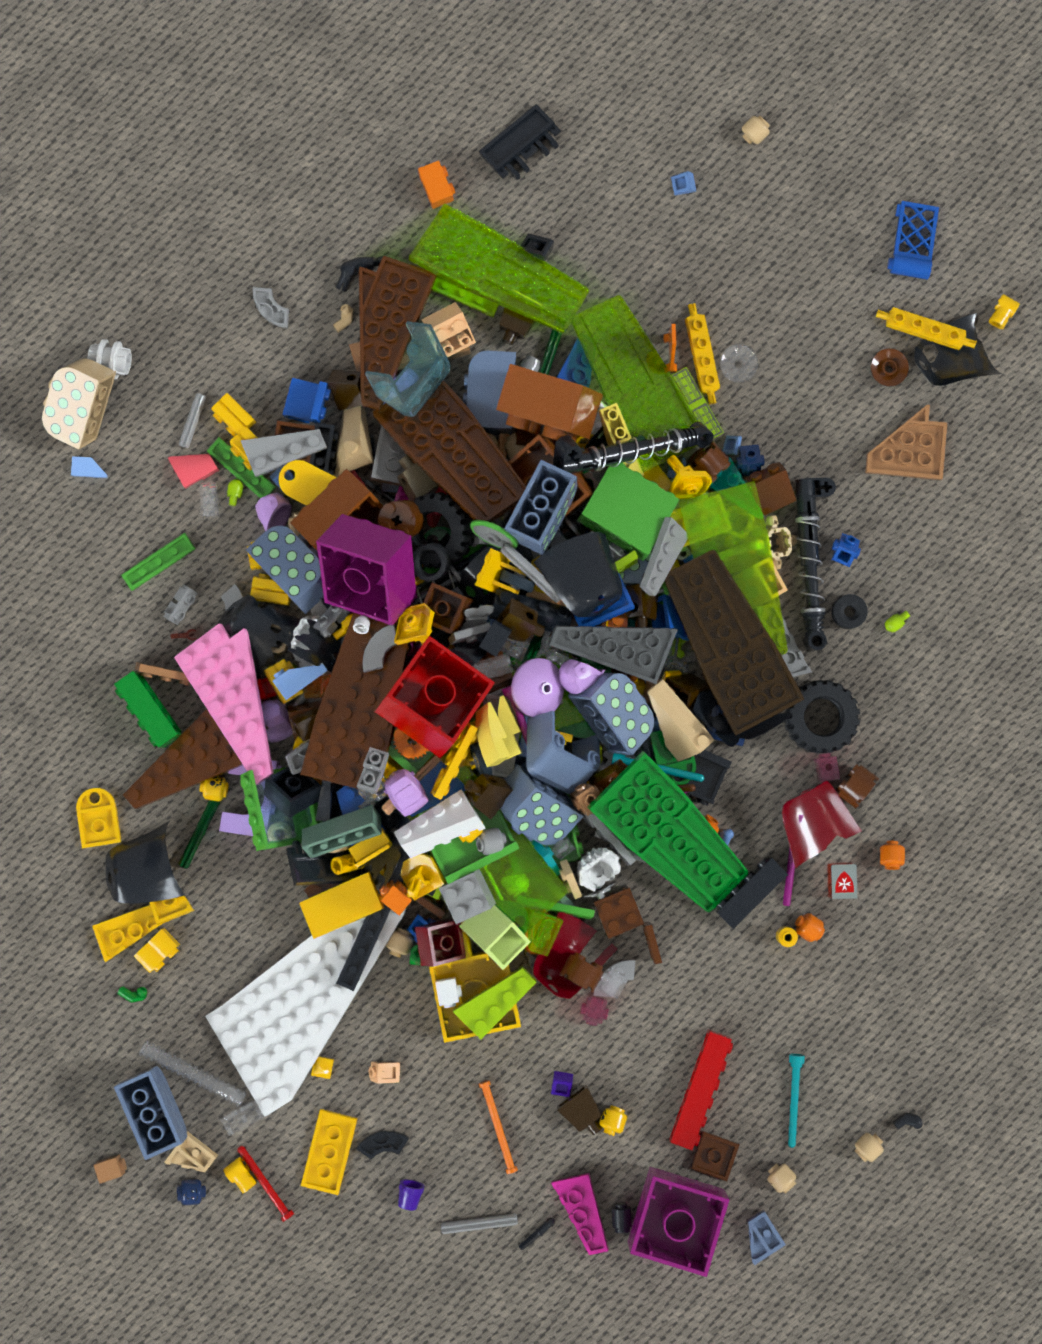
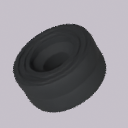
(857, 604)

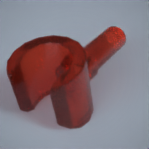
(184, 635)

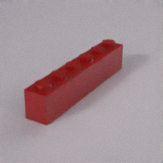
(700, 1090)

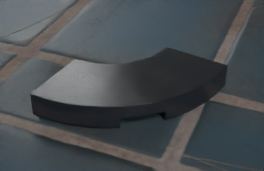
(382, 1142)

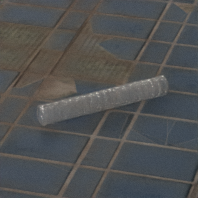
(192, 1073)

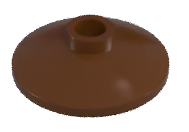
(896, 361)

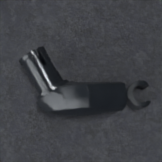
(351, 268)

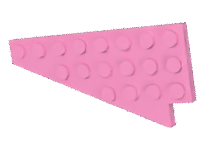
(227, 684)

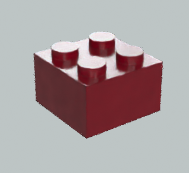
(440, 943)

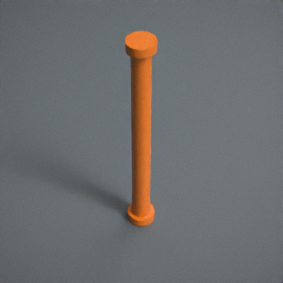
(498, 1127)

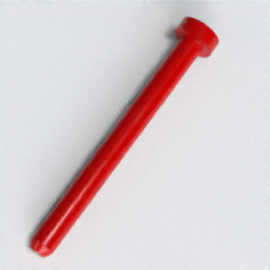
(286, 1214)

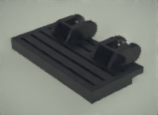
(521, 138)
(317, 869)

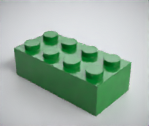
(148, 709)

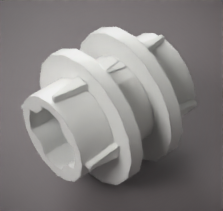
(113, 357)

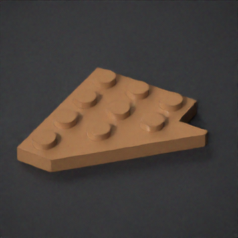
(911, 450)

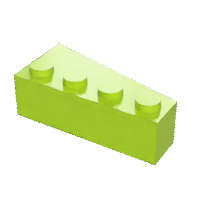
(493, 1003)

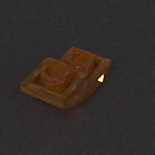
(317, 687)

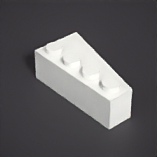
(439, 825)

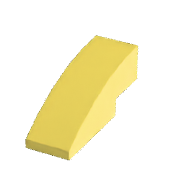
(510, 727)
(490, 736)

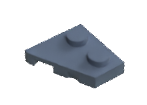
(763, 1237)

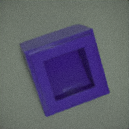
(562, 1083)

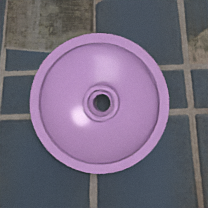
(529, 684)

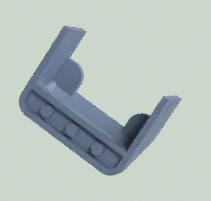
(551, 762)

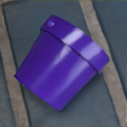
(410, 1194)

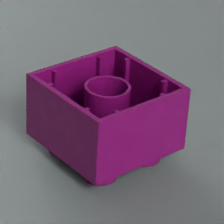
(367, 569)
(678, 1221)

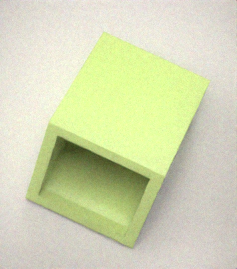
(496, 935)

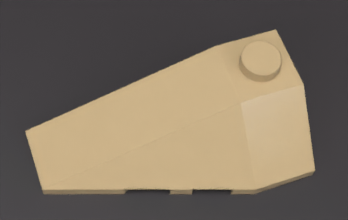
(354, 440)
(680, 728)

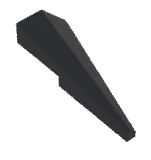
(328, 801)

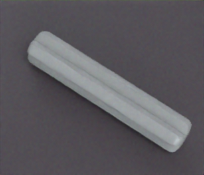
(192, 420)

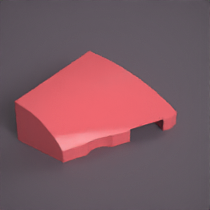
(193, 468)

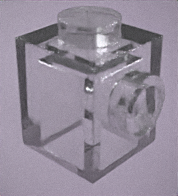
(613, 981)

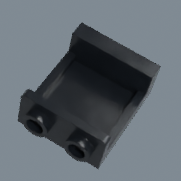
(713, 769)

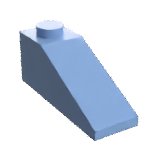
(295, 679)

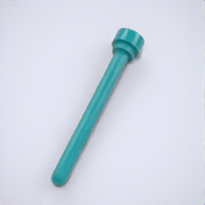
(668, 770)
(796, 1063)

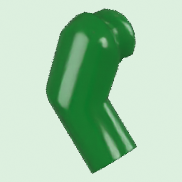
(135, 996)

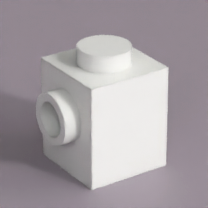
(448, 992)

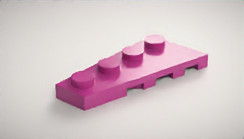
(580, 1202)

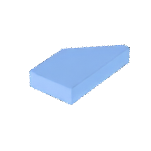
(86, 468)

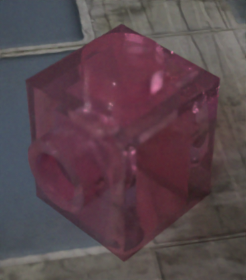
(832, 772)
(594, 1010)

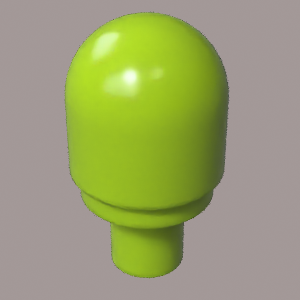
(234, 491)
(896, 621)

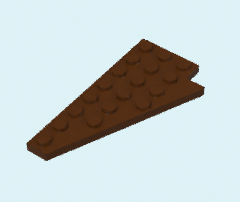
(386, 303)
(193, 758)

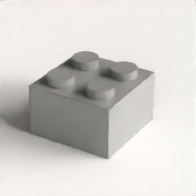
(467, 896)

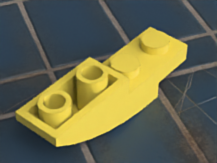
(616, 430)

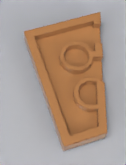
(164, 674)

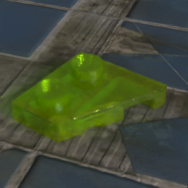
(542, 931)

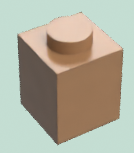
(110, 1168)

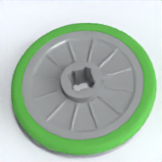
(492, 534)

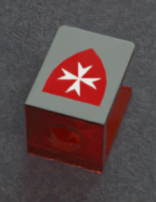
(842, 880)

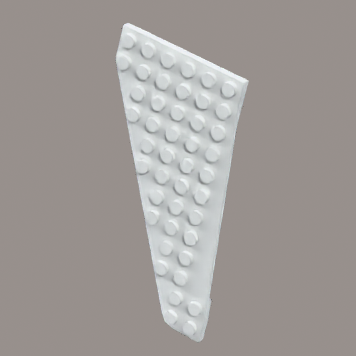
(290, 1012)

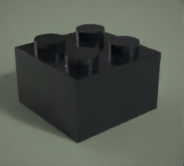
(291, 792)

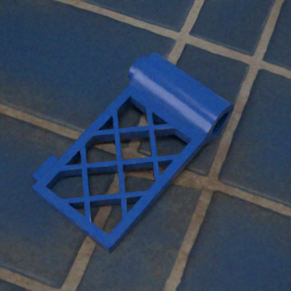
(906, 262)

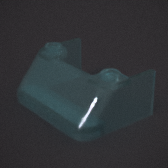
(420, 376)

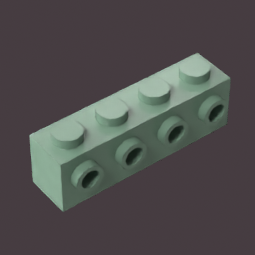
(341, 831)

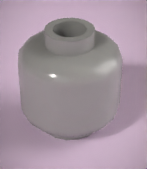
(490, 841)

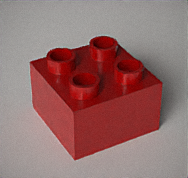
(435, 697)

